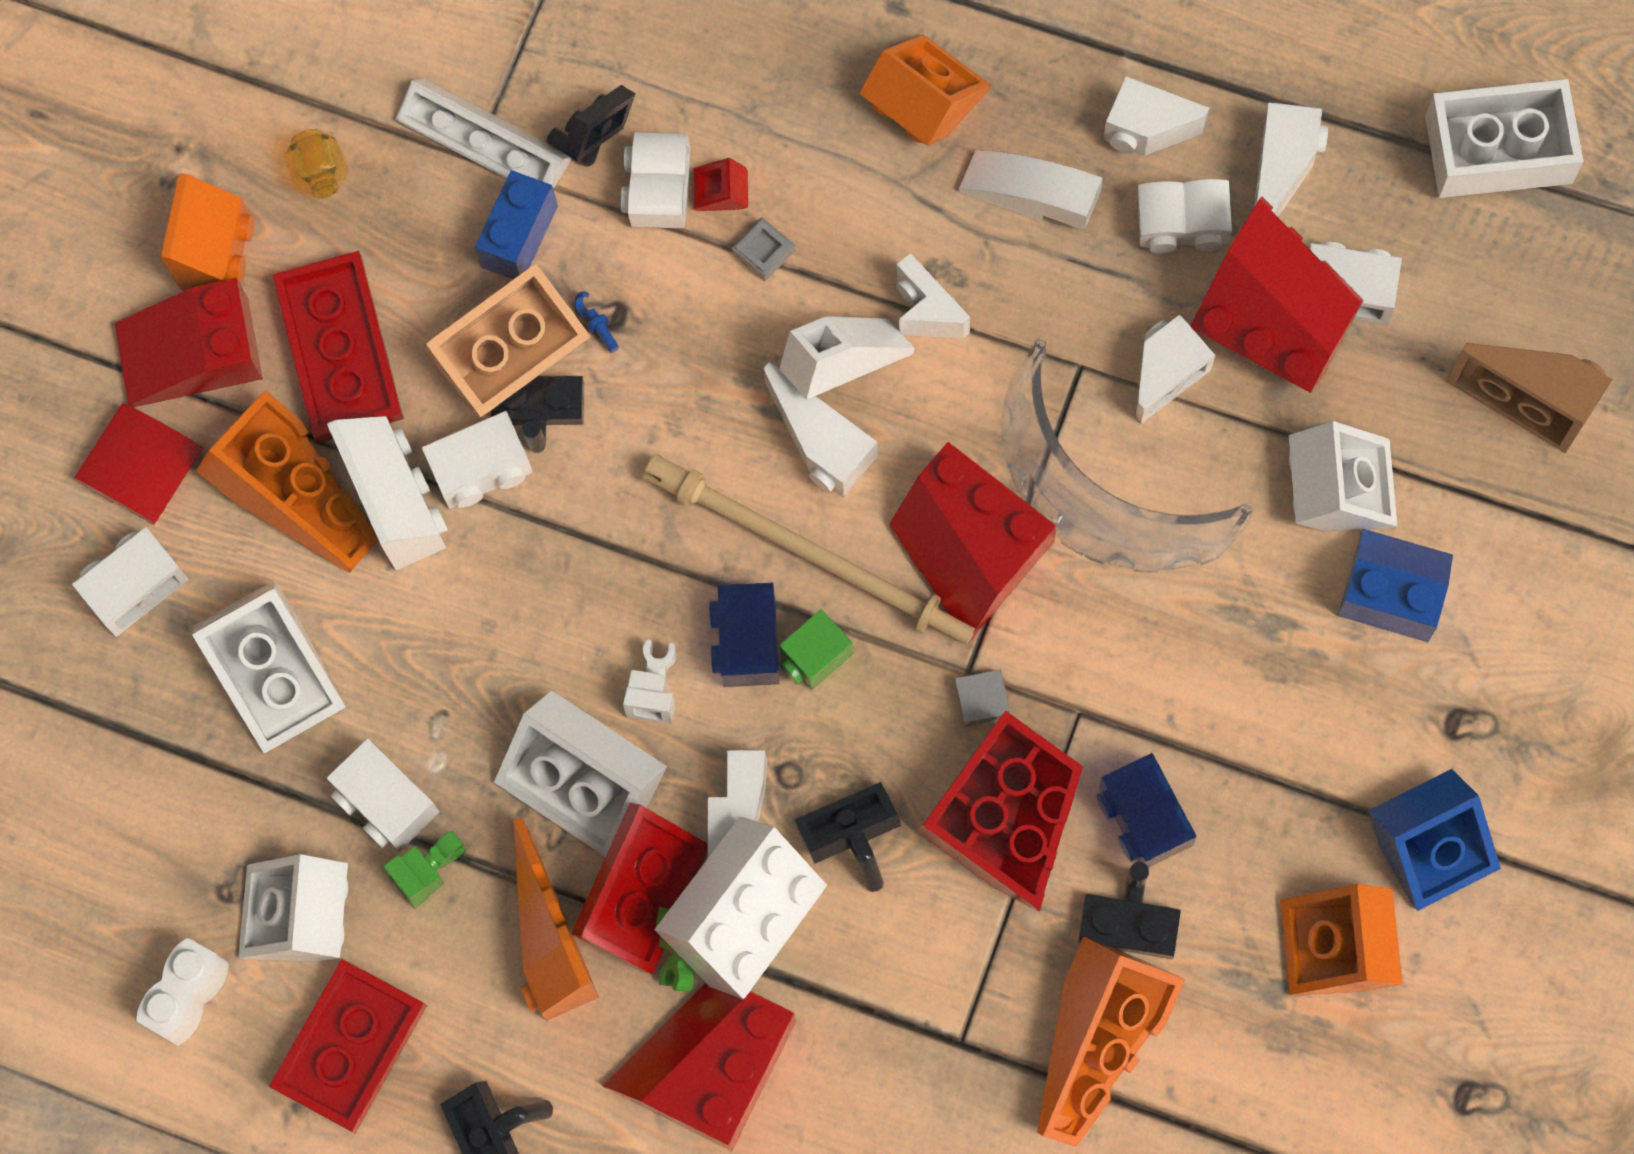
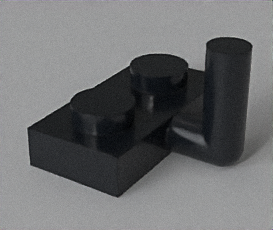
(593, 126)
(543, 403)
(849, 826)
(1130, 922)
(481, 1126)

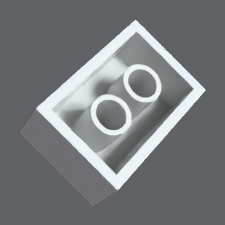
(1503, 138)
(741, 907)

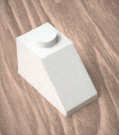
(1151, 119)
(1170, 364)

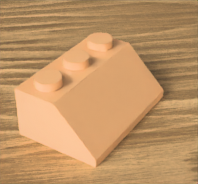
(506, 341)

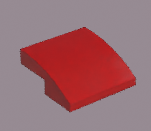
(138, 463)

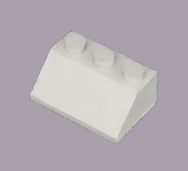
(389, 488)
(577, 771)

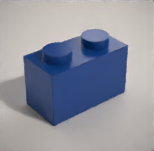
(516, 225)

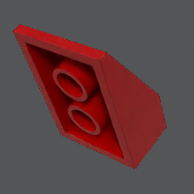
(189, 344)

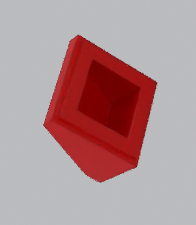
(720, 186)

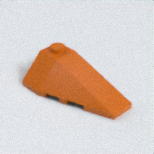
(281, 478)
(549, 951)
(1102, 1022)

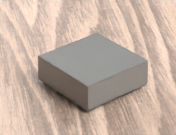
(763, 249)
(982, 697)

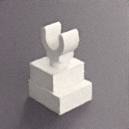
(647, 691)

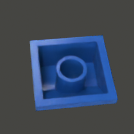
(1396, 585)
(1435, 838)

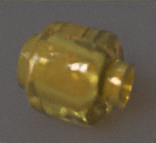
(315, 163)

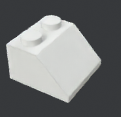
(1342, 479)
(293, 909)

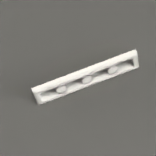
(479, 134)

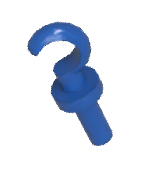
(596, 323)

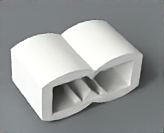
(657, 181)
(1184, 214)
(188, 981)

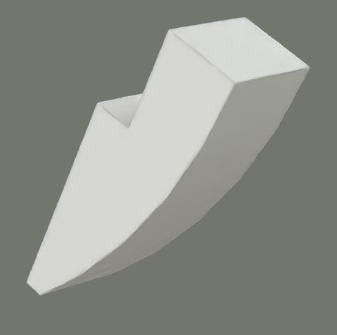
(1032, 187)
(744, 794)

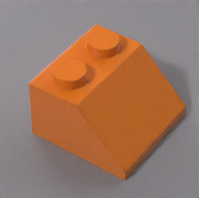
(923, 89)
(205, 234)
(1341, 940)

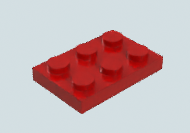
(642, 870)
(348, 1046)

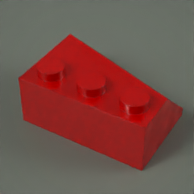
(1277, 302)
(969, 535)
(1007, 810)
(708, 1063)

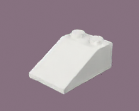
(268, 666)

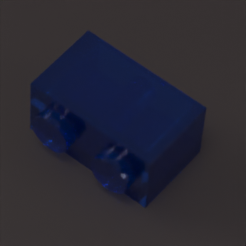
(746, 635)
(1145, 811)

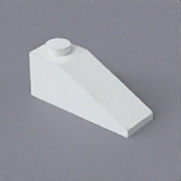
(1288, 151)
(828, 442)

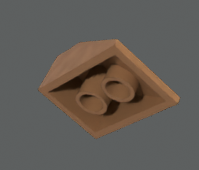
(1532, 388)

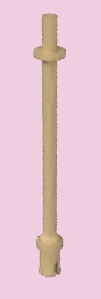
(691, 488)

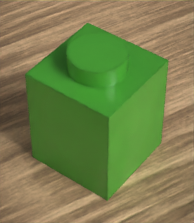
(815, 650)

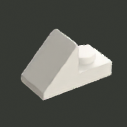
(936, 310)

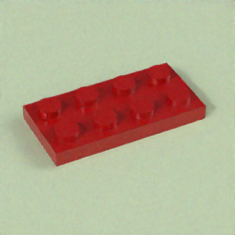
(337, 343)

